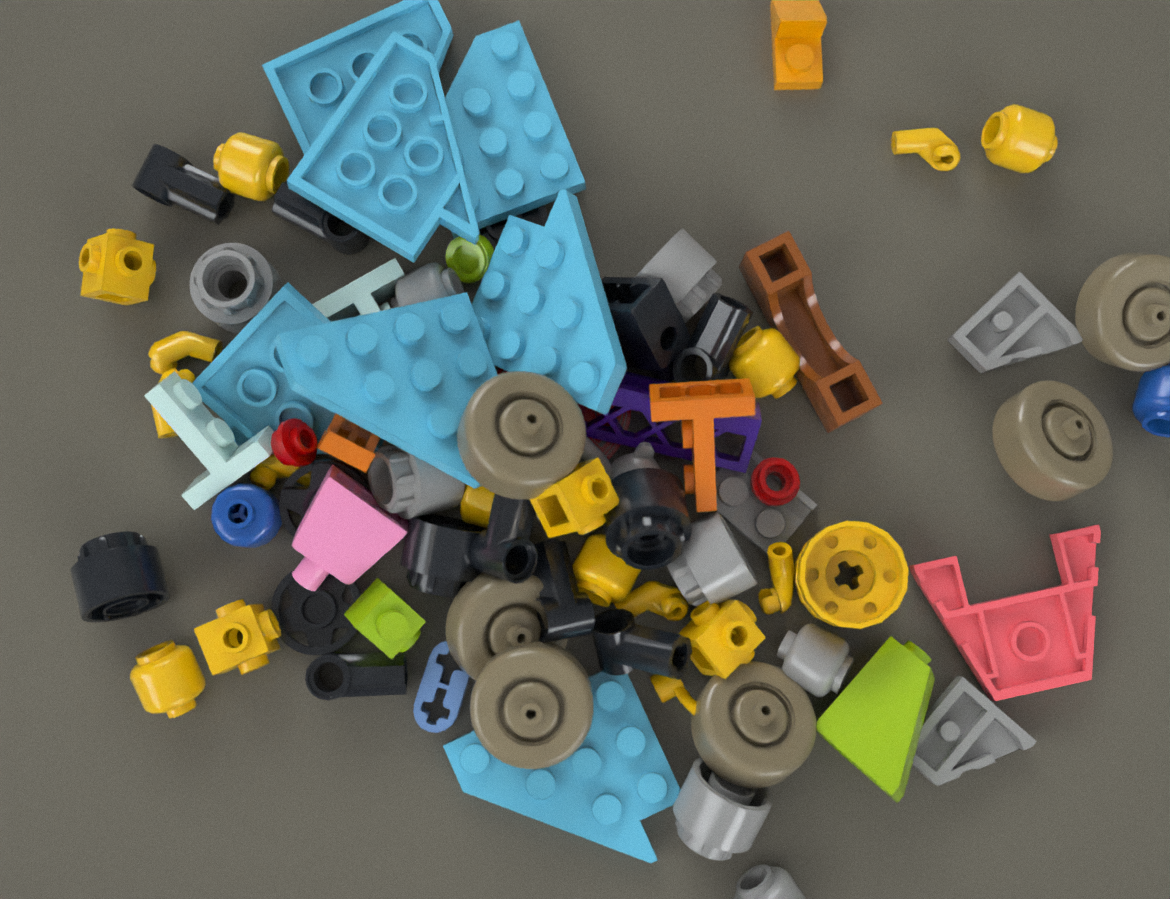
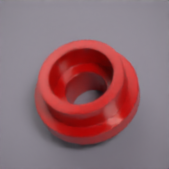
(294, 443)
(785, 472)

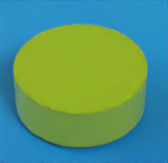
(469, 260)

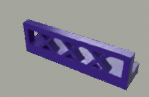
(634, 395)

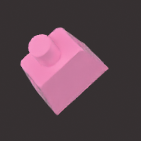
(343, 532)

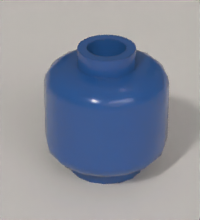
(1152, 401)
(262, 519)

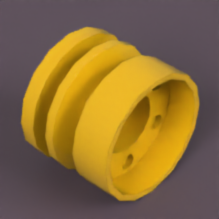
(879, 578)

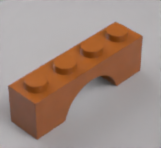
(787, 298)

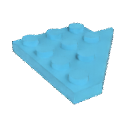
(321, 73)
(508, 129)
(391, 155)
(548, 306)
(396, 374)
(248, 378)
(596, 791)

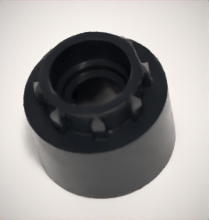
(649, 519)
(439, 554)
(118, 577)

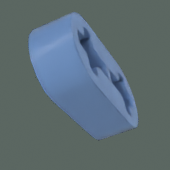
(429, 689)

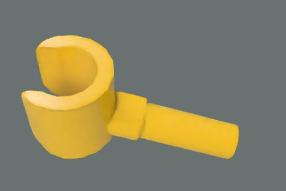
(669, 688)

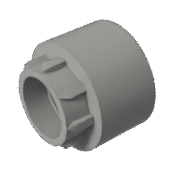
(218, 271)
(686, 271)
(410, 485)
(711, 563)
(717, 815)

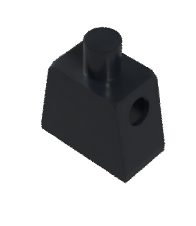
(646, 323)

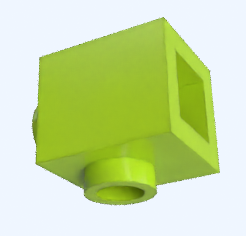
(385, 619)

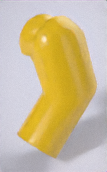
(929, 144)
(179, 345)
(657, 599)

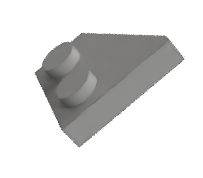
(1013, 328)
(965, 734)

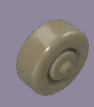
(1127, 312)
(521, 434)
(1052, 441)
(492, 617)
(532, 705)
(754, 725)

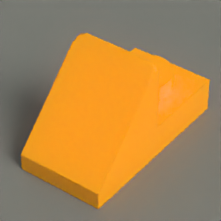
(797, 43)

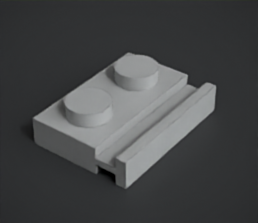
(752, 518)

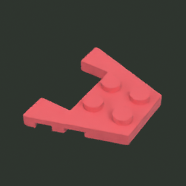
(1025, 638)

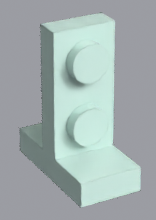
(362, 294)
(207, 438)

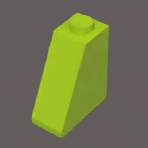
(882, 715)

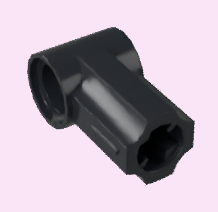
(174, 180)
(316, 221)
(713, 340)
(505, 545)
(566, 608)
(629, 646)
(363, 675)

